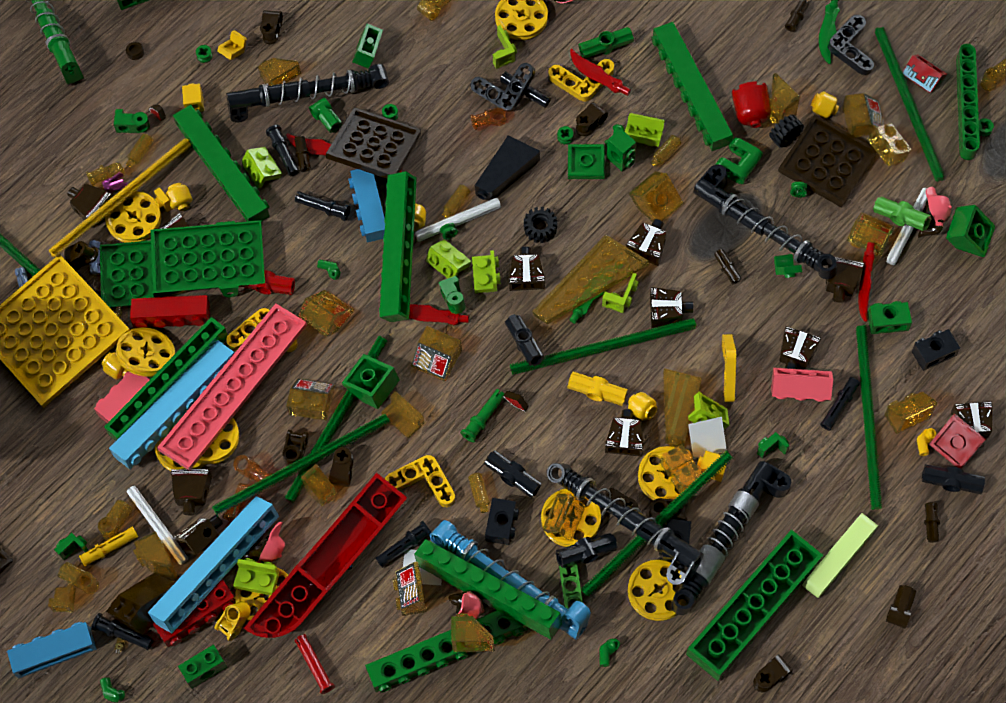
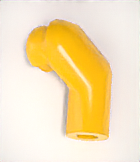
(924, 439)

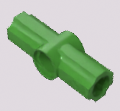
(902, 213)

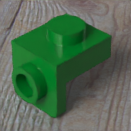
(785, 266)
(766, 445)
(69, 545)

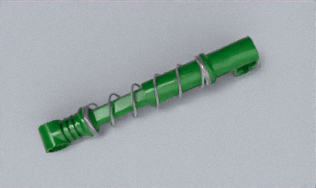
(56, 41)

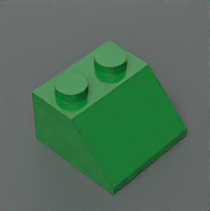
(970, 230)
(371, 381)

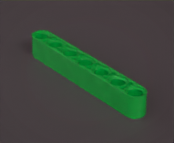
(966, 108)

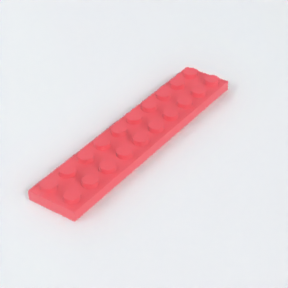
(232, 387)

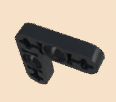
(845, 46)
(504, 95)

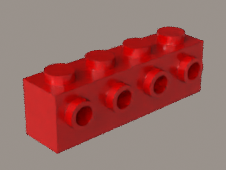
(170, 311)
(205, 612)

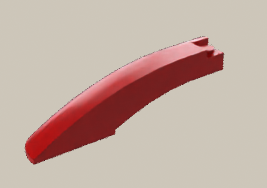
(327, 560)

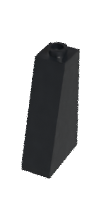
(506, 167)

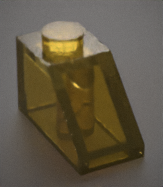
(278, 70)
(318, 485)

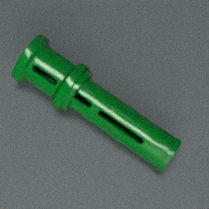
(478, 422)

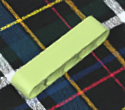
(840, 555)

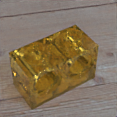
(889, 144)

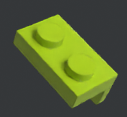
(645, 129)
(260, 166)
(447, 259)

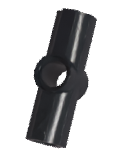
(524, 340)
(512, 473)
(953, 479)
(586, 550)

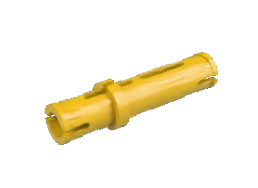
(108, 546)

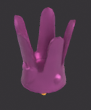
(113, 184)

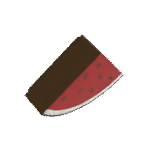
(158, 111)
(516, 400)

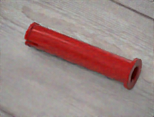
(314, 664)

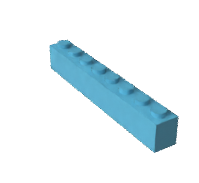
(170, 407)
(213, 564)

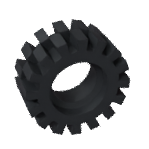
(786, 131)
(537, 215)

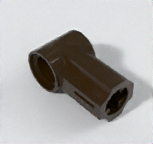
(900, 609)

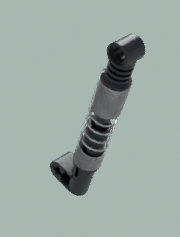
(740, 509)

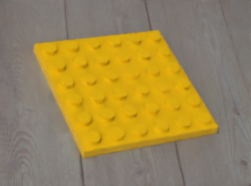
(55, 330)

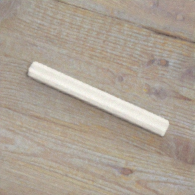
(458, 219)
(906, 231)
(157, 525)

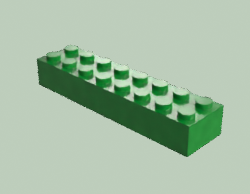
(754, 605)

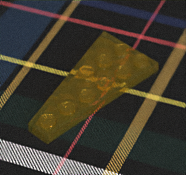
(597, 271)

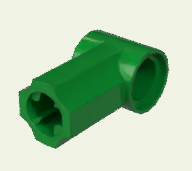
(323, 111)

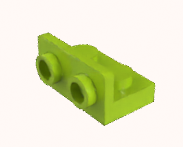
(485, 273)
(708, 409)
(256, 576)

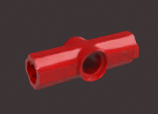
(274, 284)

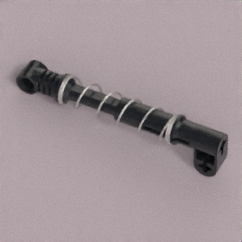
(266, 94)
(730, 205)
(660, 537)

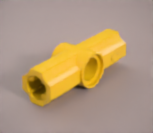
(597, 388)

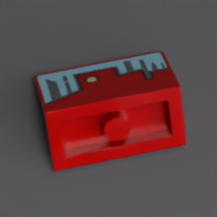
(923, 73)

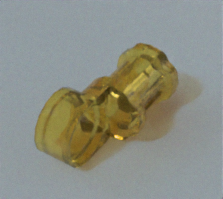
(104, 173)

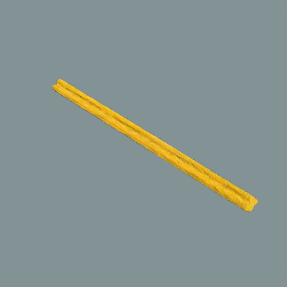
(119, 197)

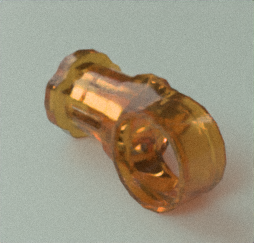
(487, 118)
(251, 470)
(232, 513)

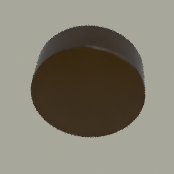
(134, 50)

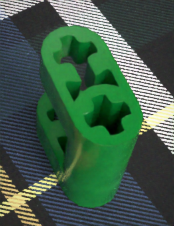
(749, 156)

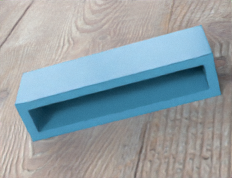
(369, 204)
(51, 650)

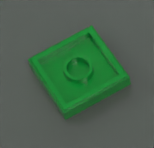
(586, 161)

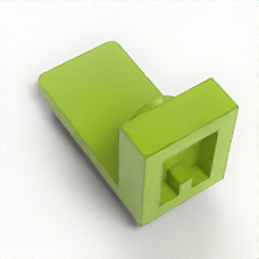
(505, 56)
(617, 303)

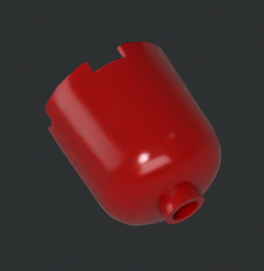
(752, 104)

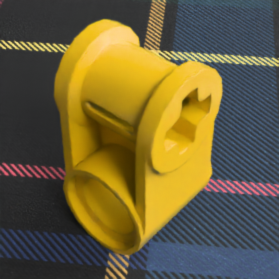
(231, 621)

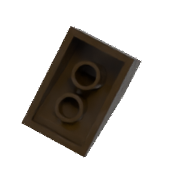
(133, 604)

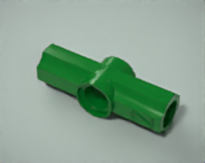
(598, 45)

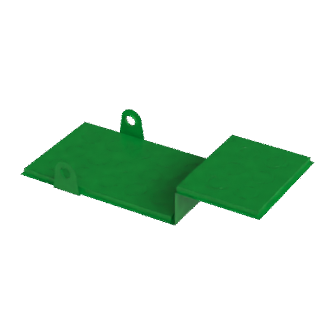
(183, 260)

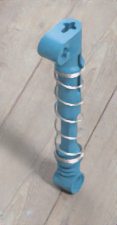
(446, 536)

